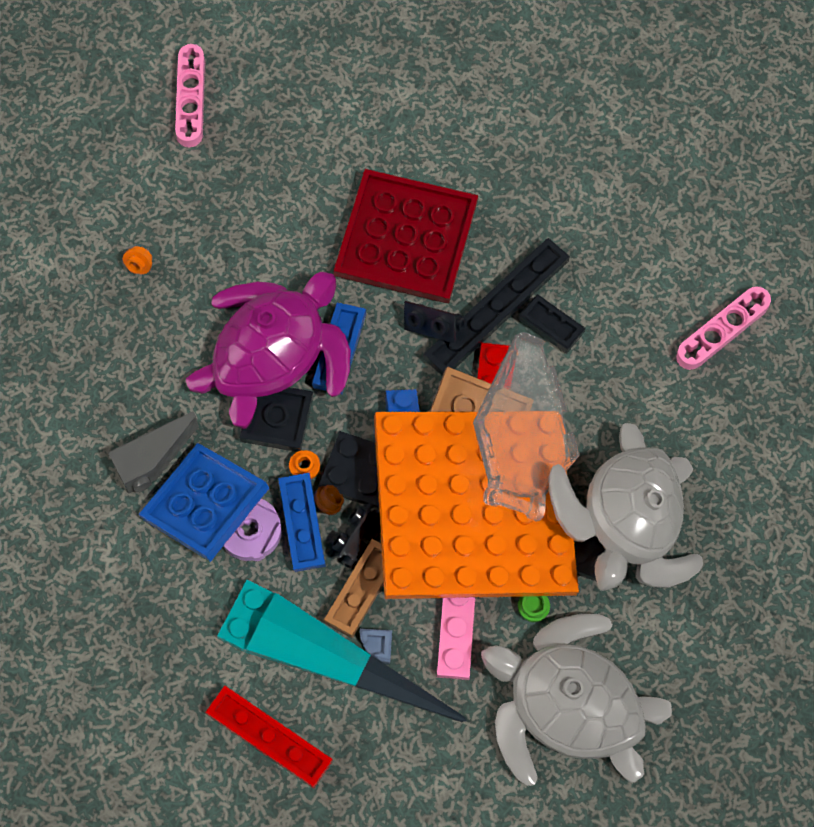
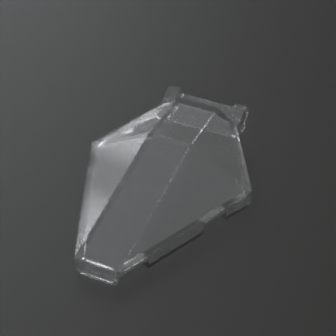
(523, 429)

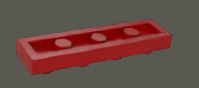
(269, 736)

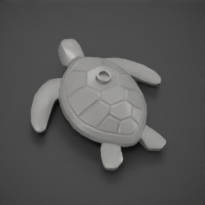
(632, 511)
(570, 701)

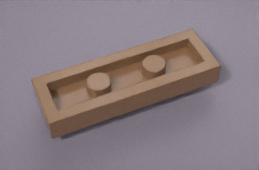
(358, 592)

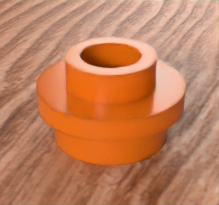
(138, 260)
(309, 456)

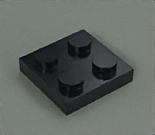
(280, 420)

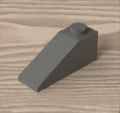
(148, 456)

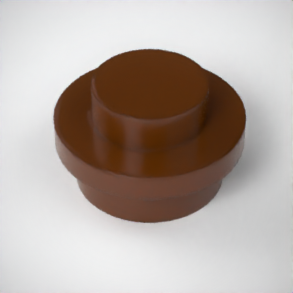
(327, 500)

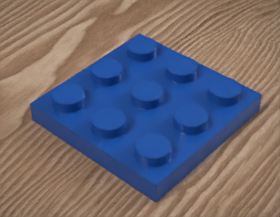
(204, 501)

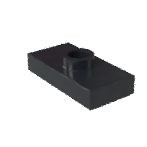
(551, 323)

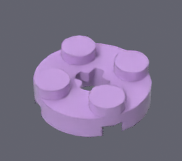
(263, 542)

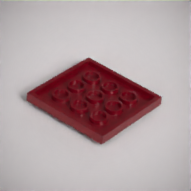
(406, 236)

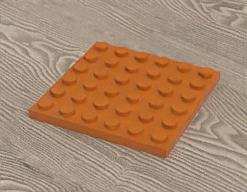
(441, 532)

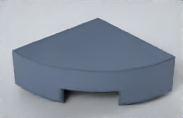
(377, 643)

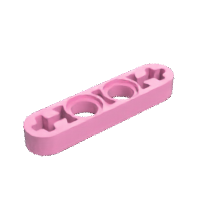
(190, 95)
(723, 328)

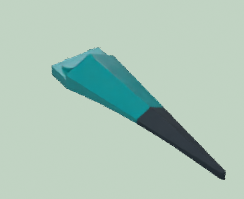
(284, 633)

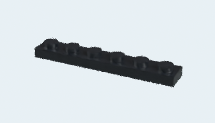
(498, 305)

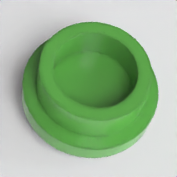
(534, 608)

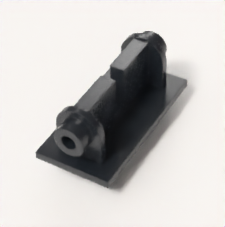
(432, 322)
(348, 544)

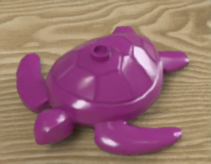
(272, 344)

